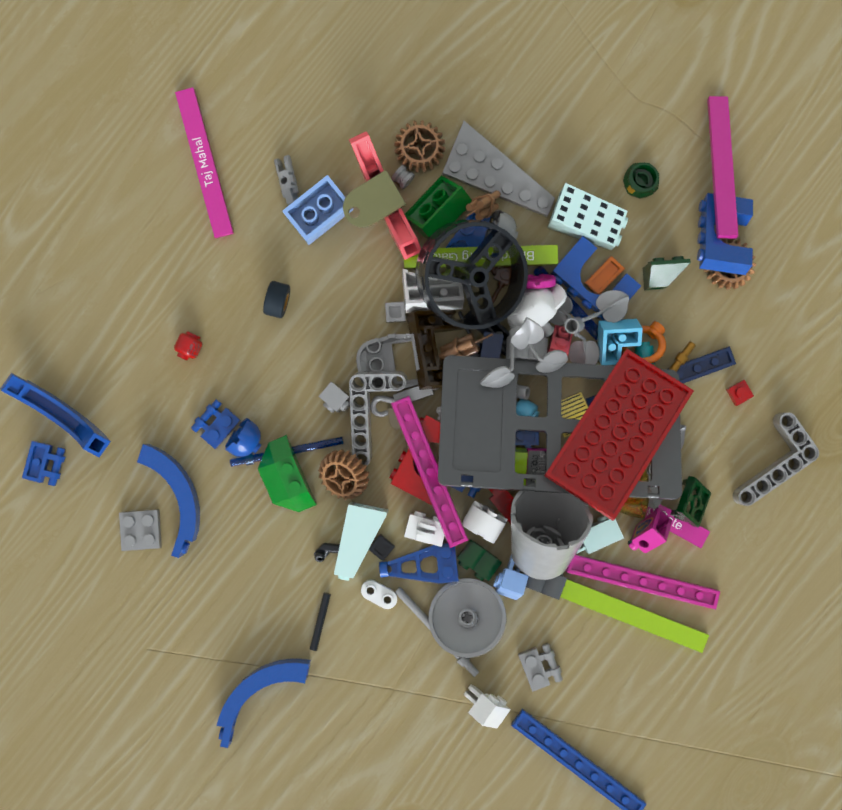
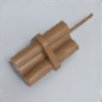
(483, 205)
(461, 346)

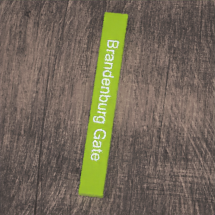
(535, 256)

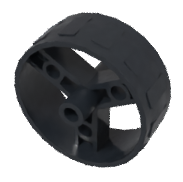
(471, 274)

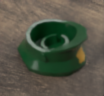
(641, 180)

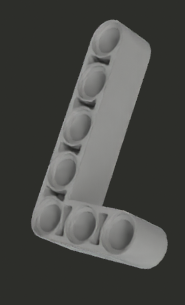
(364, 410)
(781, 465)

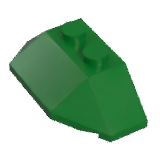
(285, 477)

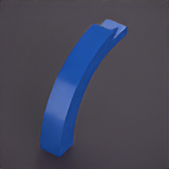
(74, 423)
(183, 490)
(275, 672)

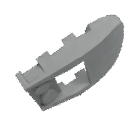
(378, 356)

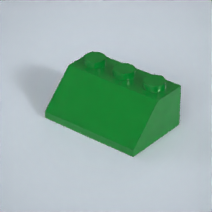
(438, 206)

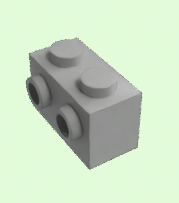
(335, 398)

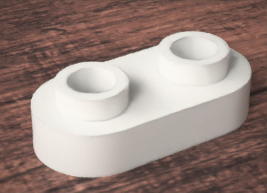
(379, 594)

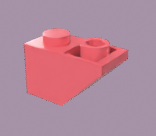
(560, 340)

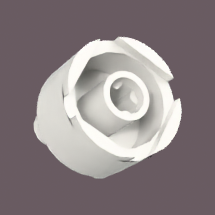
(484, 522)

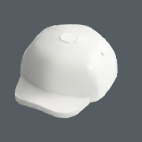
(539, 306)

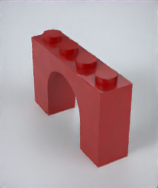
(406, 476)

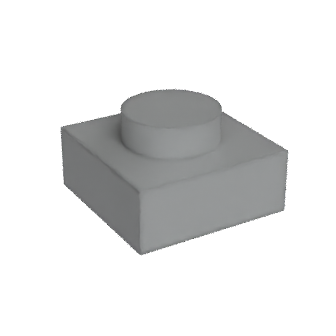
(395, 312)

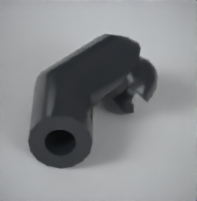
(324, 550)

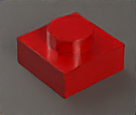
(739, 392)

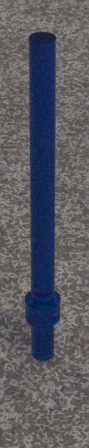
(251, 459)

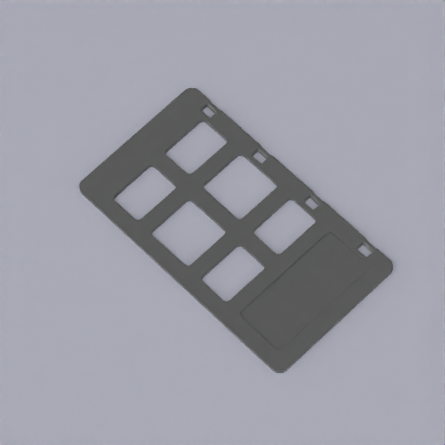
(482, 425)

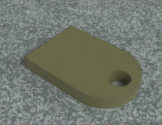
(374, 199)

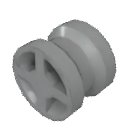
(403, 177)

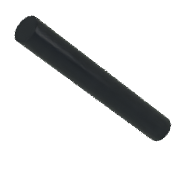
(320, 621)

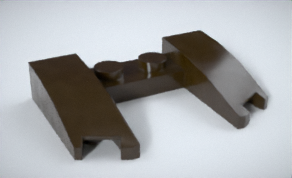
(423, 326)

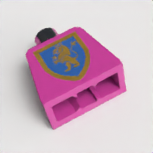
(651, 531)

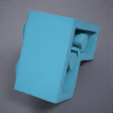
(615, 336)

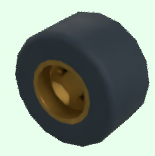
(276, 299)

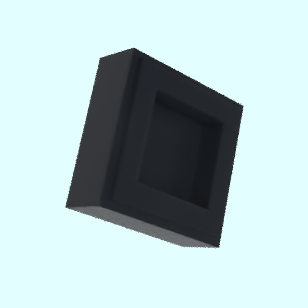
(381, 547)

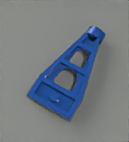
(446, 563)

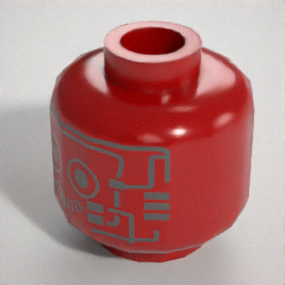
(188, 345)

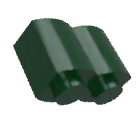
(479, 560)

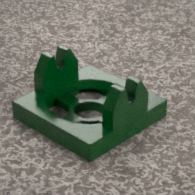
(696, 512)

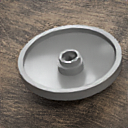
(467, 618)

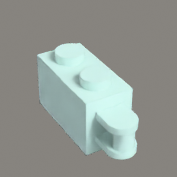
(601, 535)

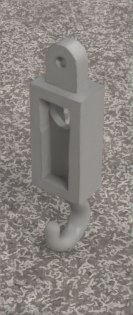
(414, 393)

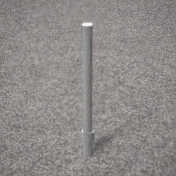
(425, 619)

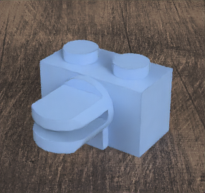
(510, 582)

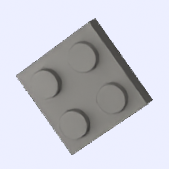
(140, 530)

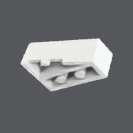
(446, 294)

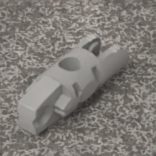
(287, 179)

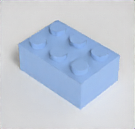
(316, 210)

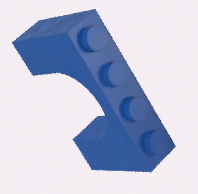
(713, 252)
(569, 271)

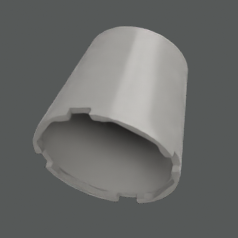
(547, 531)

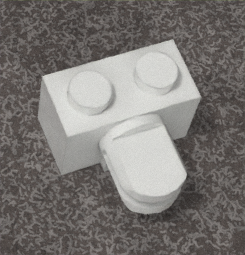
(424, 529)
(487, 708)

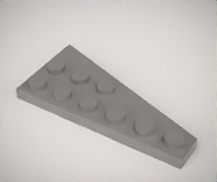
(488, 169)

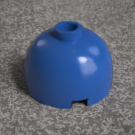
(244, 440)

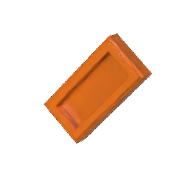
(604, 276)

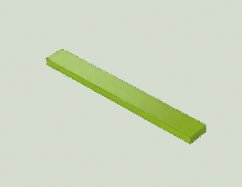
(634, 615)

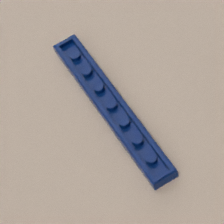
(577, 762)

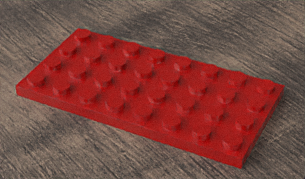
(619, 434)

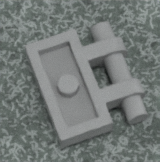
(534, 669)

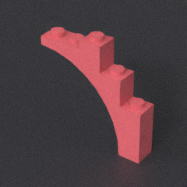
(396, 222)

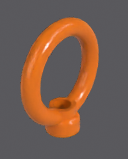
(654, 331)

